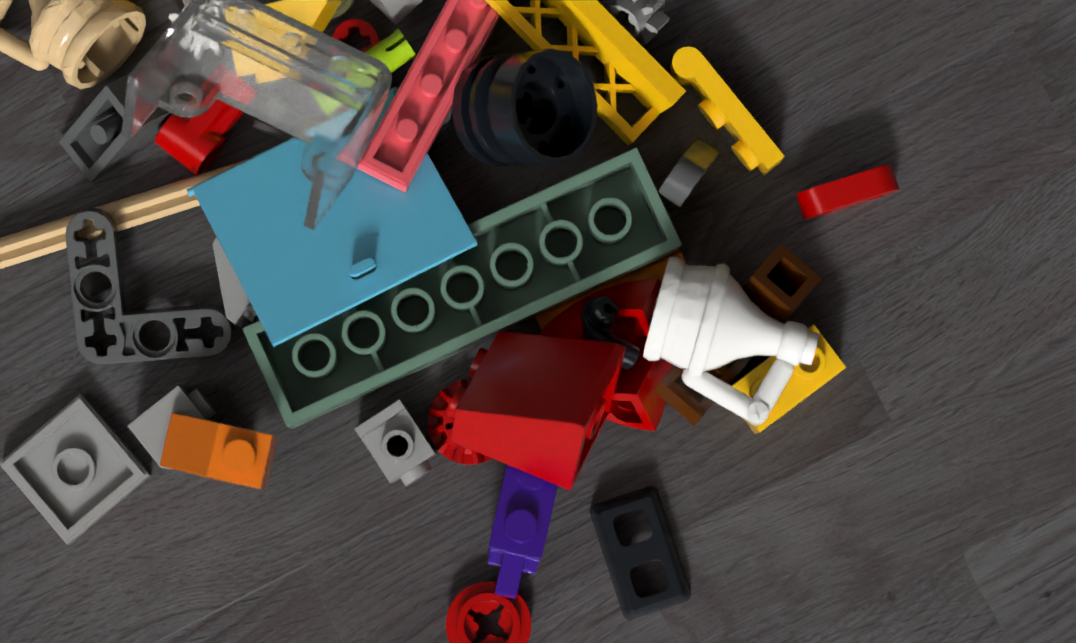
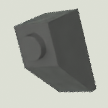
(96, 136)

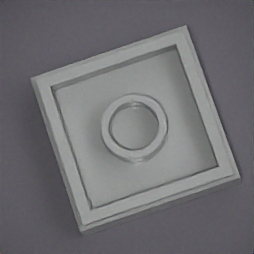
(74, 469)

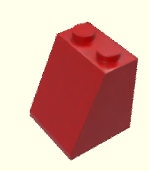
(537, 402)

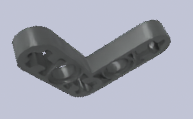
(128, 324)

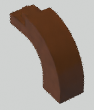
(777, 291)

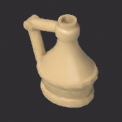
(77, 36)

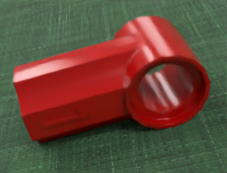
(198, 138)

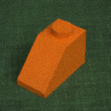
(219, 451)

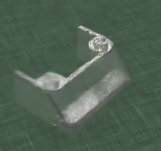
(272, 72)

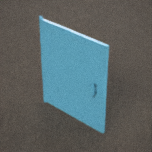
(306, 274)

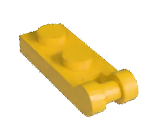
(724, 109)

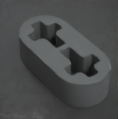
(688, 172)

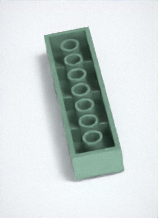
(522, 266)

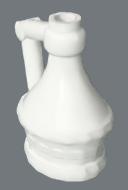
(710, 321)

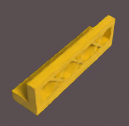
(612, 46)

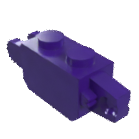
(520, 528)

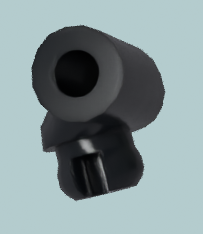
(599, 325)

